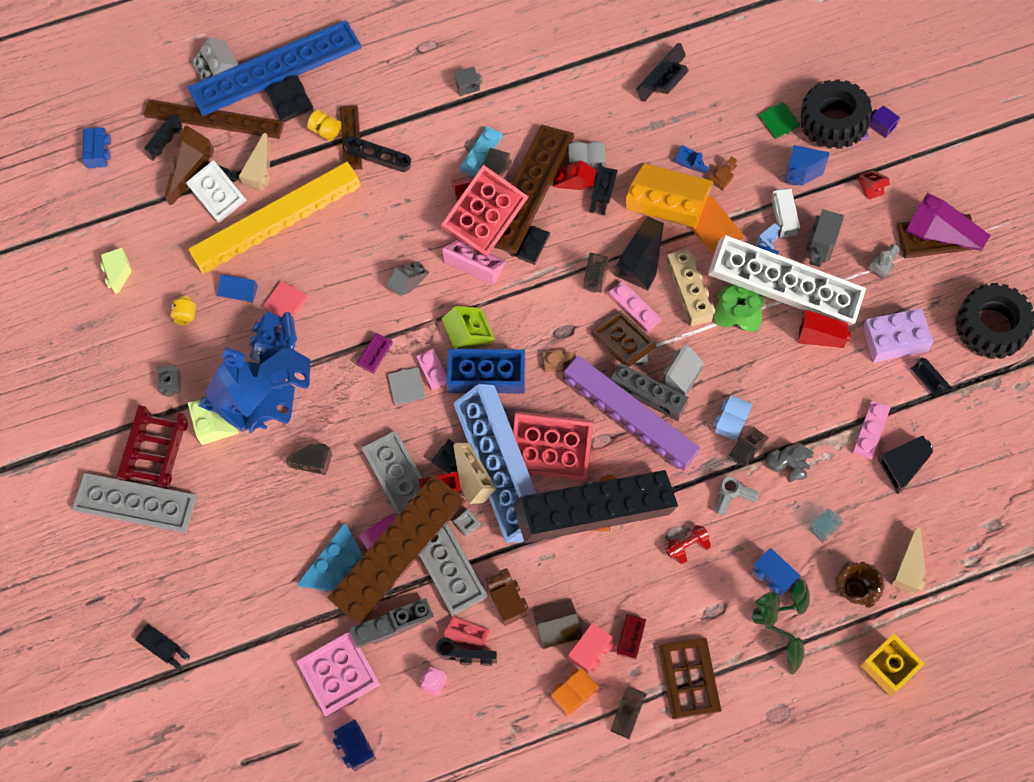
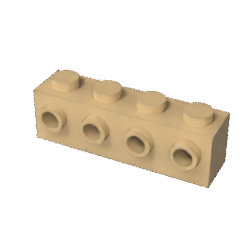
(690, 288)

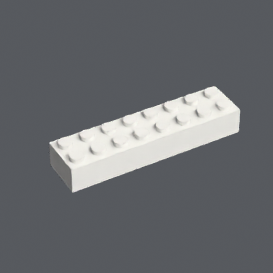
(786, 280)

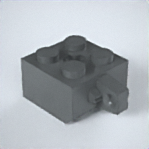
(823, 237)

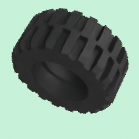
(838, 96)
(1005, 301)

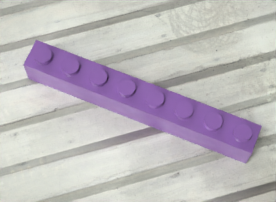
(631, 413)

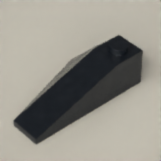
(641, 256)

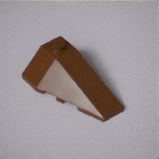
(193, 156)

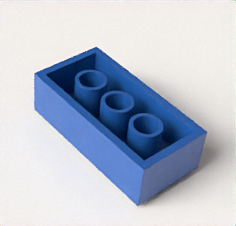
(486, 366)

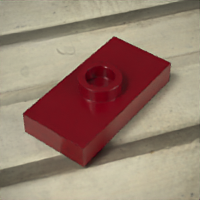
(631, 636)

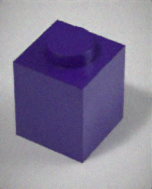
(883, 121)

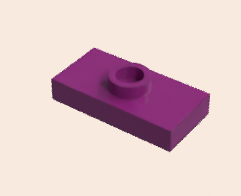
(374, 353)

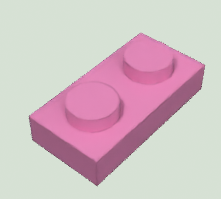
(432, 369)

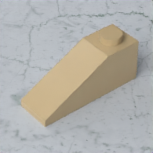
(257, 169)
(472, 475)
(912, 566)

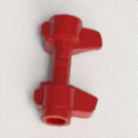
(677, 548)

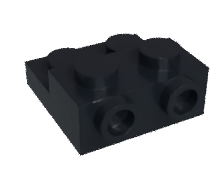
(289, 98)

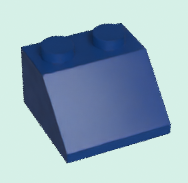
(805, 165)

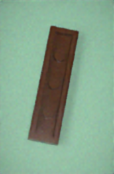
(350, 127)

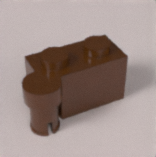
(506, 597)

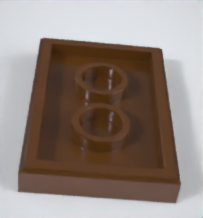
(623, 339)

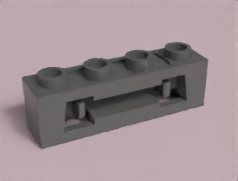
(650, 392)

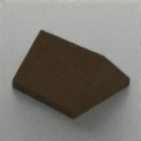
(557, 624)

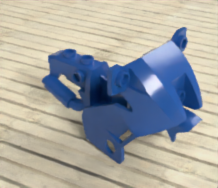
(248, 390)

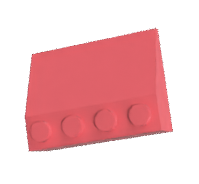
(484, 211)
(554, 444)

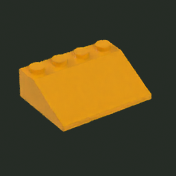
(668, 195)

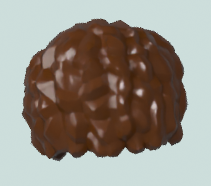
(860, 583)

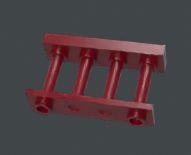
(138, 436)

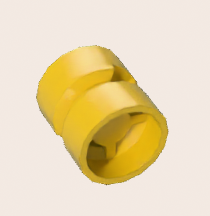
(324, 125)

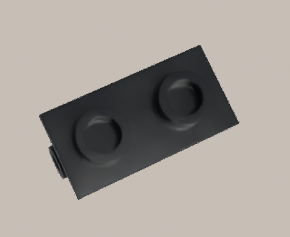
(930, 377)

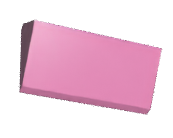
(472, 262)

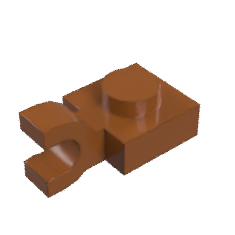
(722, 176)

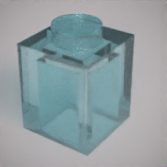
(826, 525)

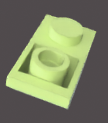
(117, 268)

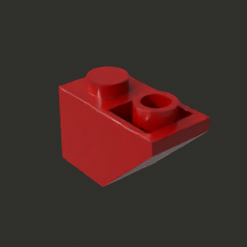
(575, 176)

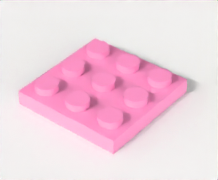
(338, 673)

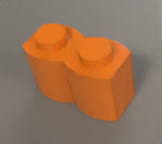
(574, 691)

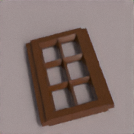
(708, 677)

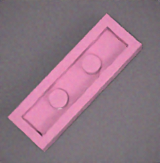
(634, 306)
(871, 430)

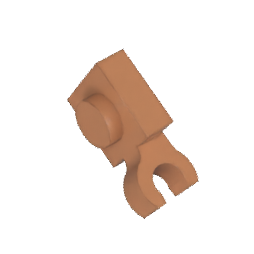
(556, 360)

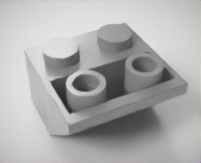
(213, 58)
(683, 371)

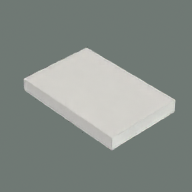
(216, 191)

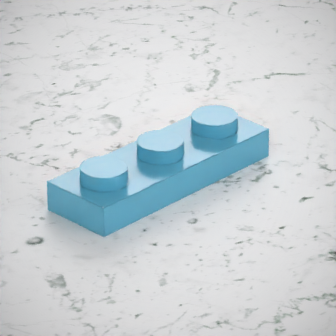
(478, 154)

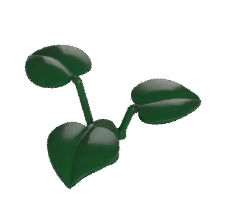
(767, 615)

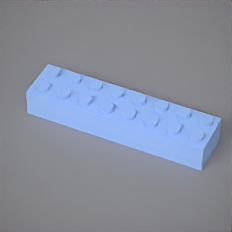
(498, 451)

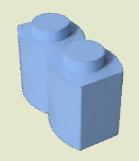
(733, 417)

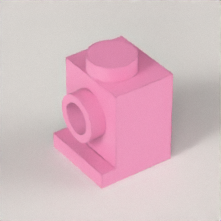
(433, 681)

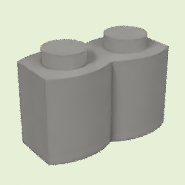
(590, 153)

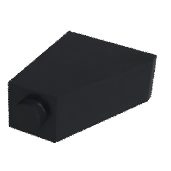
(905, 461)

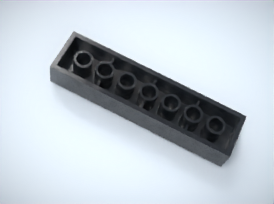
(594, 506)

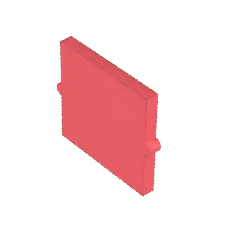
(284, 300)

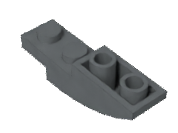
(391, 624)

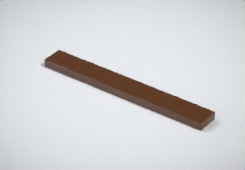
(217, 119)

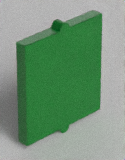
(779, 120)

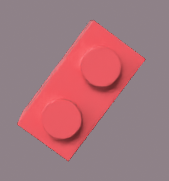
(591, 648)

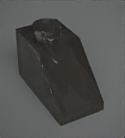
(498, 161)
(595, 272)
(748, 446)
(311, 459)
(628, 712)

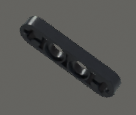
(378, 152)

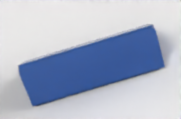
(237, 288)

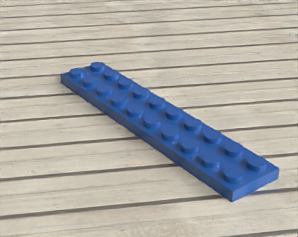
(274, 66)

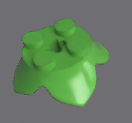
(729, 313)

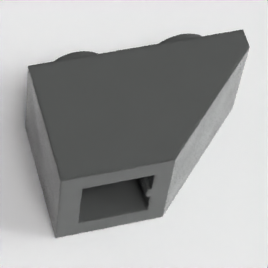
(407, 278)

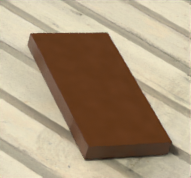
(917, 247)

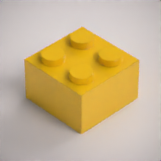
(892, 664)

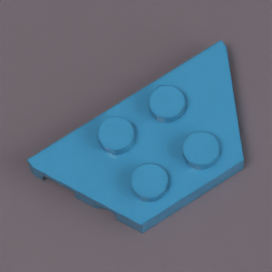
(333, 562)

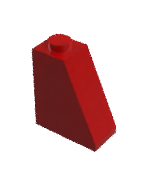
(823, 330)

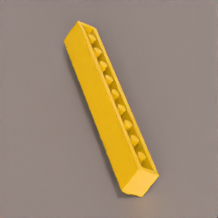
(274, 217)

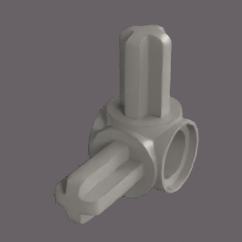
(884, 262)
(726, 496)

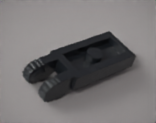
(163, 136)
(603, 188)
(160, 646)

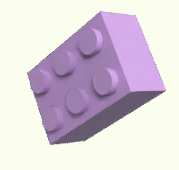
(897, 335)

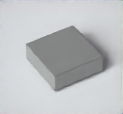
(467, 522)

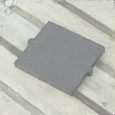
(406, 386)

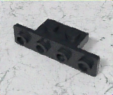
(665, 74)

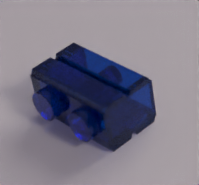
(354, 745)

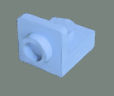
(768, 237)

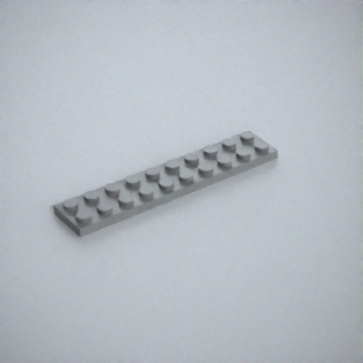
(443, 556)

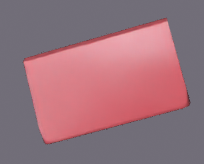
(466, 634)

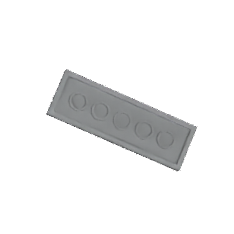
(135, 503)

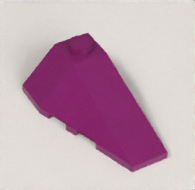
(943, 223)

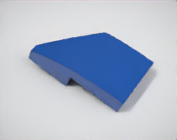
(690, 159)

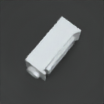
(785, 212)

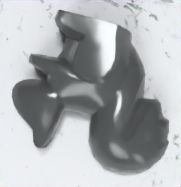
(793, 457)

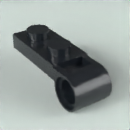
(466, 657)

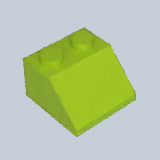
(467, 327)

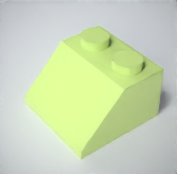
(209, 424)

